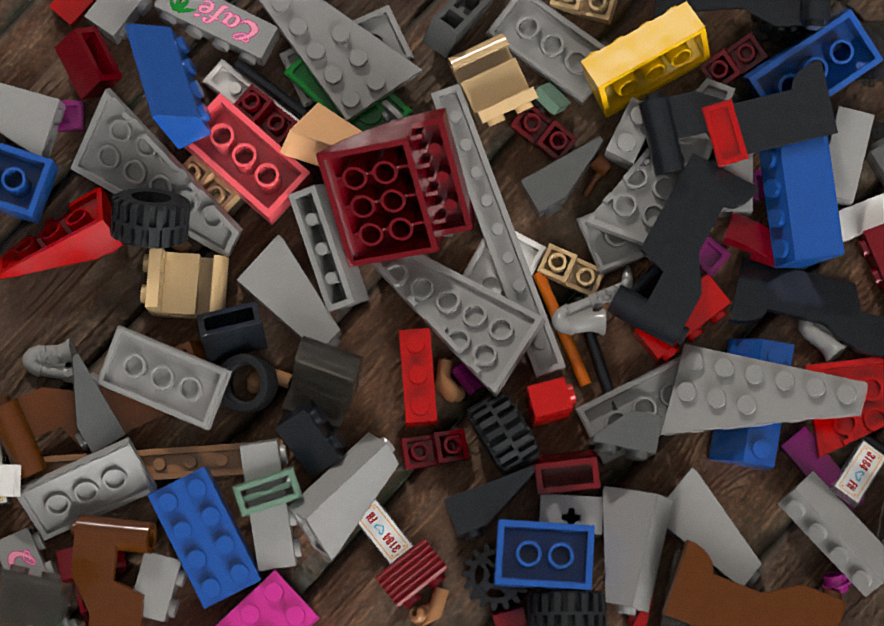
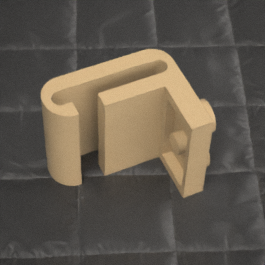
(491, 81)
(183, 283)

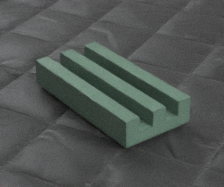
(271, 503)

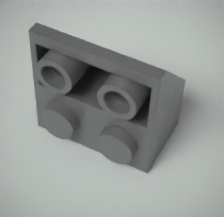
(633, 433)

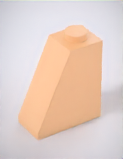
(316, 132)

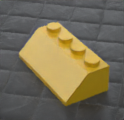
(646, 58)

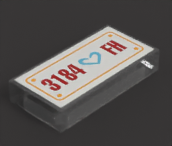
(858, 473)
(384, 533)

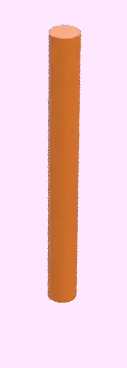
(566, 339)

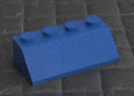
(840, 46)
(169, 83)
(801, 203)
(756, 445)

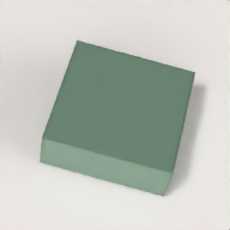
(552, 98)

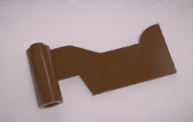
(54, 408)
(94, 567)
(711, 600)

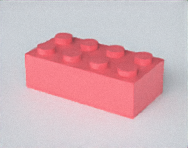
(249, 161)

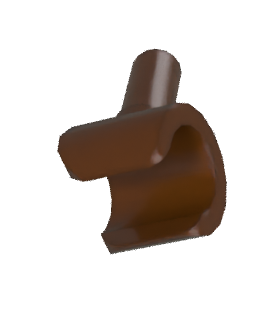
(602, 168)

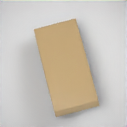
(594, 10)
(214, 186)
(570, 271)

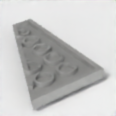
(340, 54)
(126, 155)
(640, 195)
(473, 321)
(742, 392)

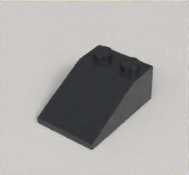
(480, 506)

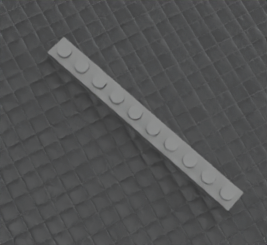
(497, 227)

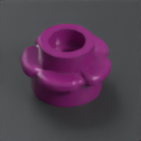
(836, 581)

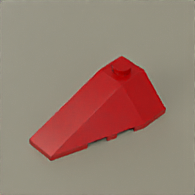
(72, 239)

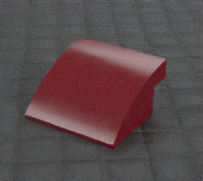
(397, 188)

